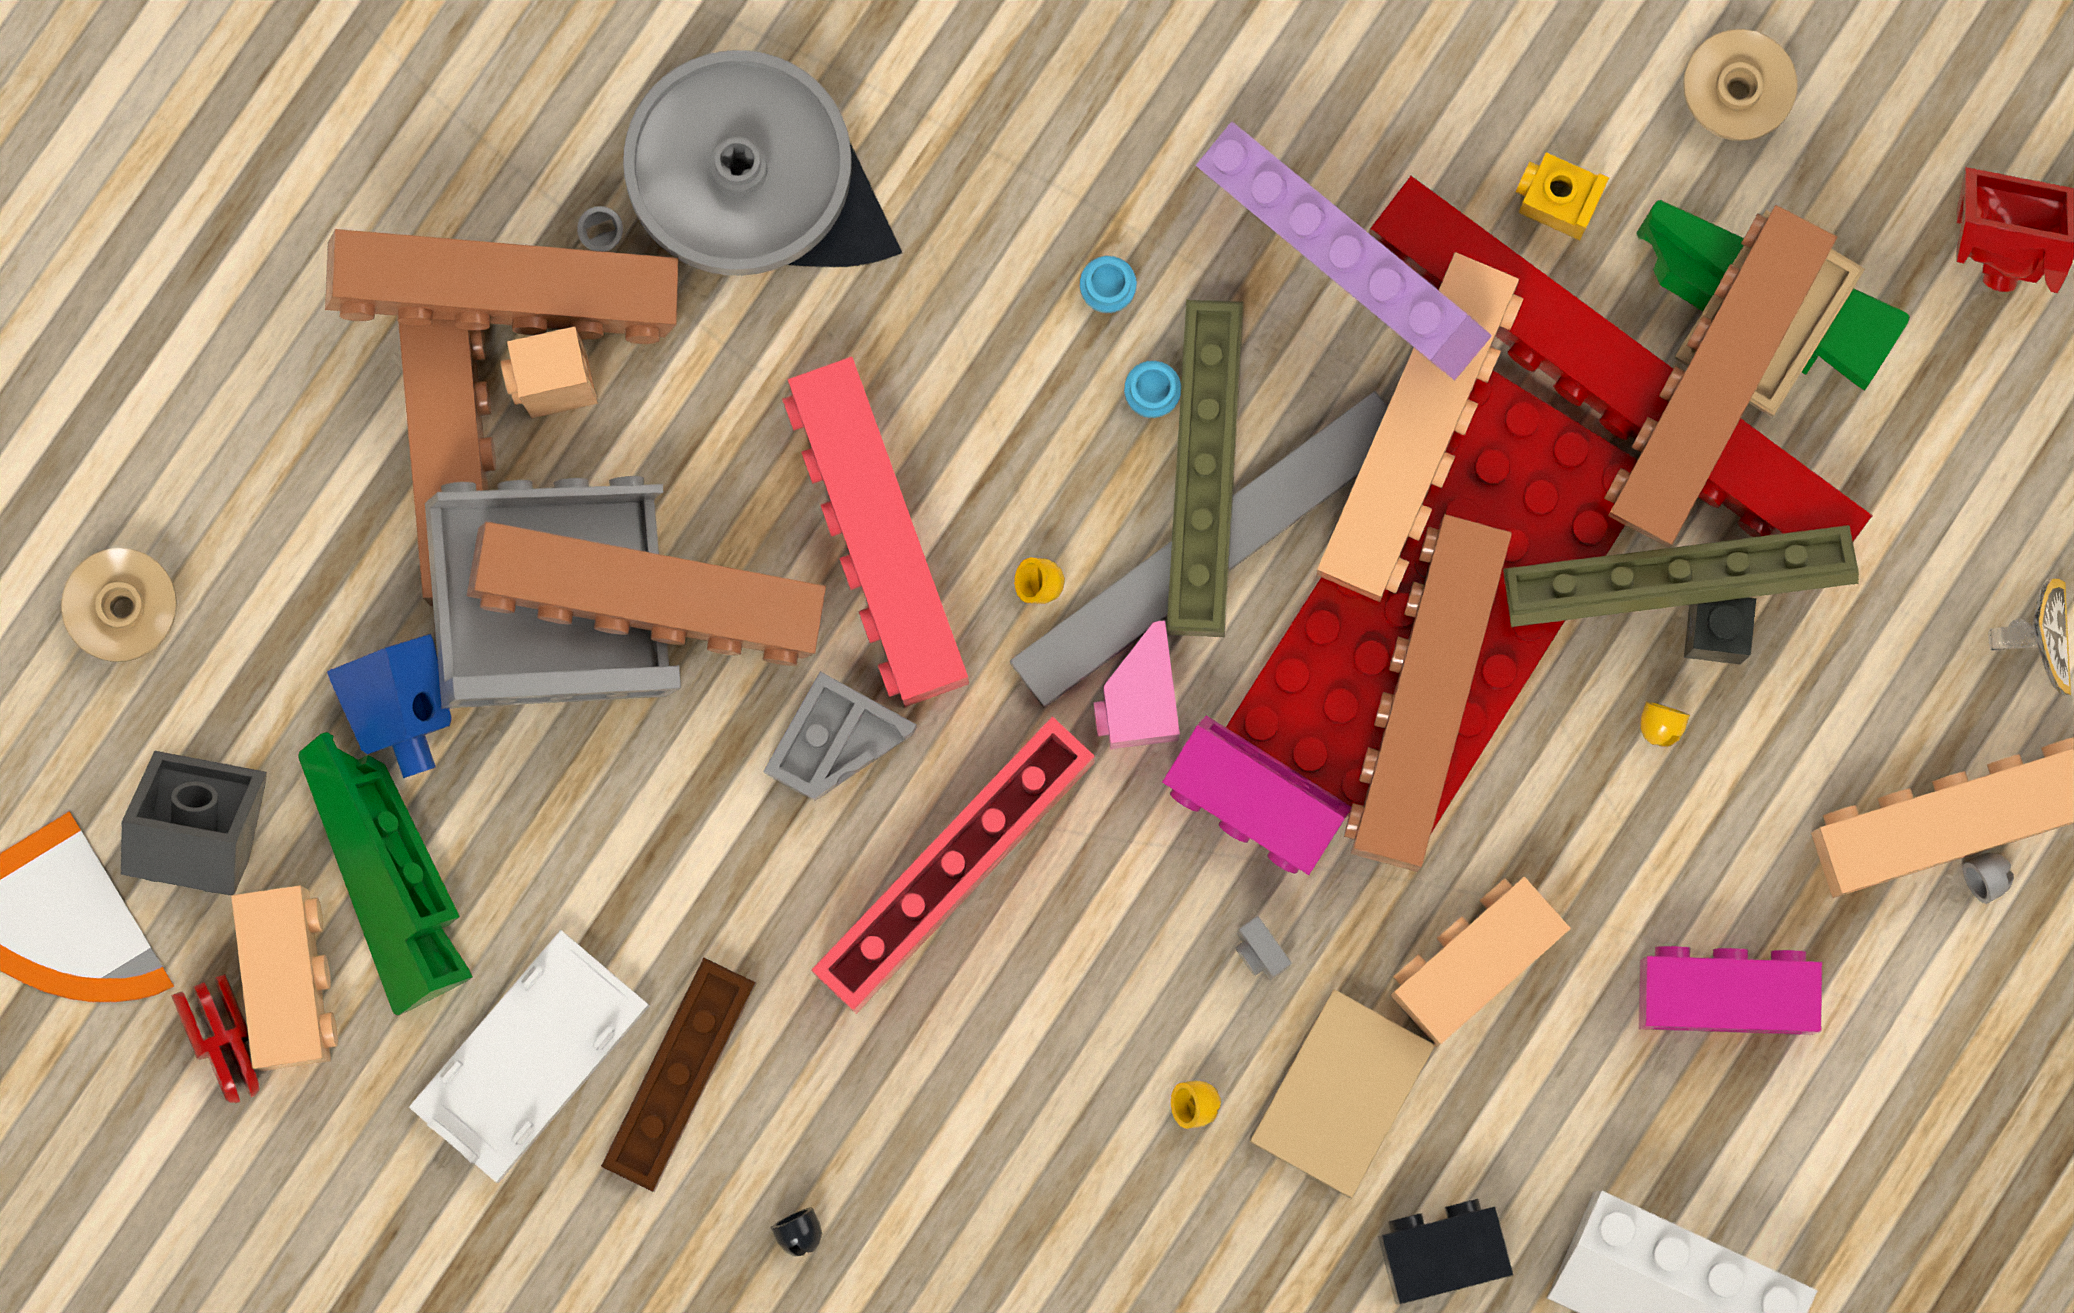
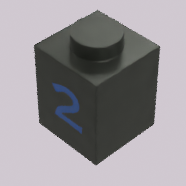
(1721, 630)

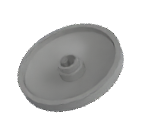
(729, 114)

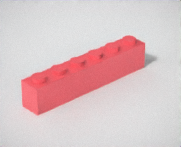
(877, 532)
(954, 865)

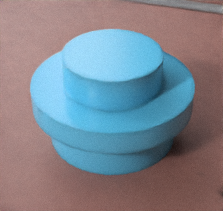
(1108, 284)
(1152, 389)

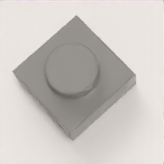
(1261, 950)

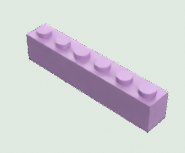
(1344, 251)

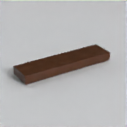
(678, 1074)

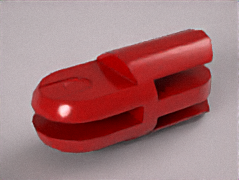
(221, 1040)

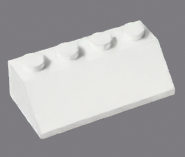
(1648, 1265)

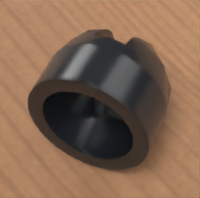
(798, 1232)

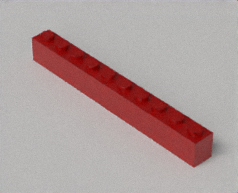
(1610, 369)

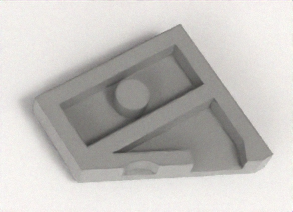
(834, 738)

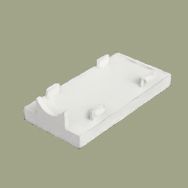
(529, 1056)

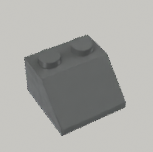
(192, 823)

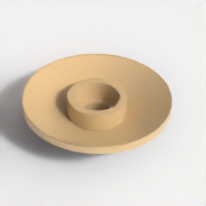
(1747, 59)
(95, 589)

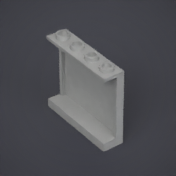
(516, 656)

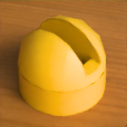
(1038, 580)
(1662, 724)
(1195, 1104)

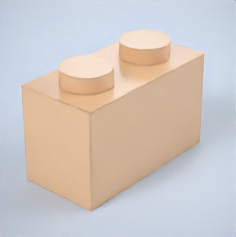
(549, 373)

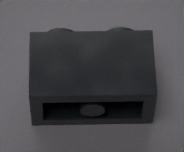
(1444, 1253)

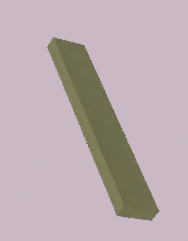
(1205, 468)
(1681, 576)

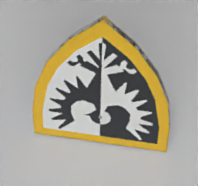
(2047, 633)

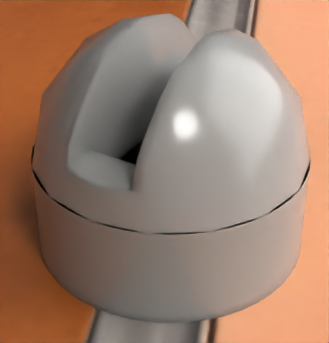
(603, 241)
(1988, 876)

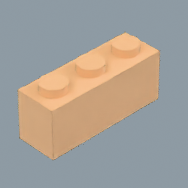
(1478, 959)
(283, 978)

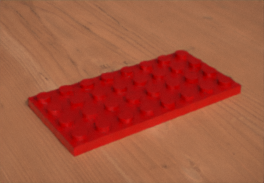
(1512, 471)

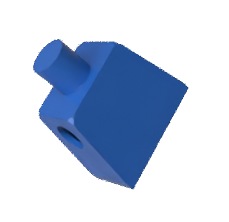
(394, 701)

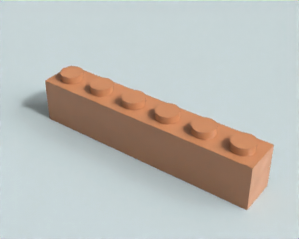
(500, 285)
(1721, 376)
(444, 417)
(645, 592)
(1429, 693)

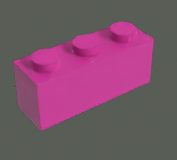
(1255, 796)
(1730, 992)

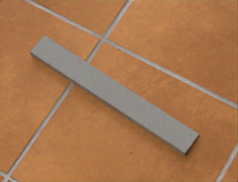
(1258, 516)

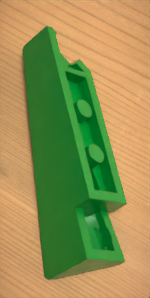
(1697, 255)
(386, 874)

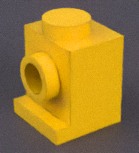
(1566, 213)

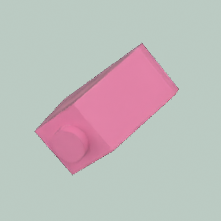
(1140, 696)

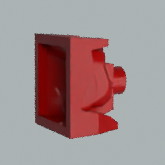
(2015, 229)

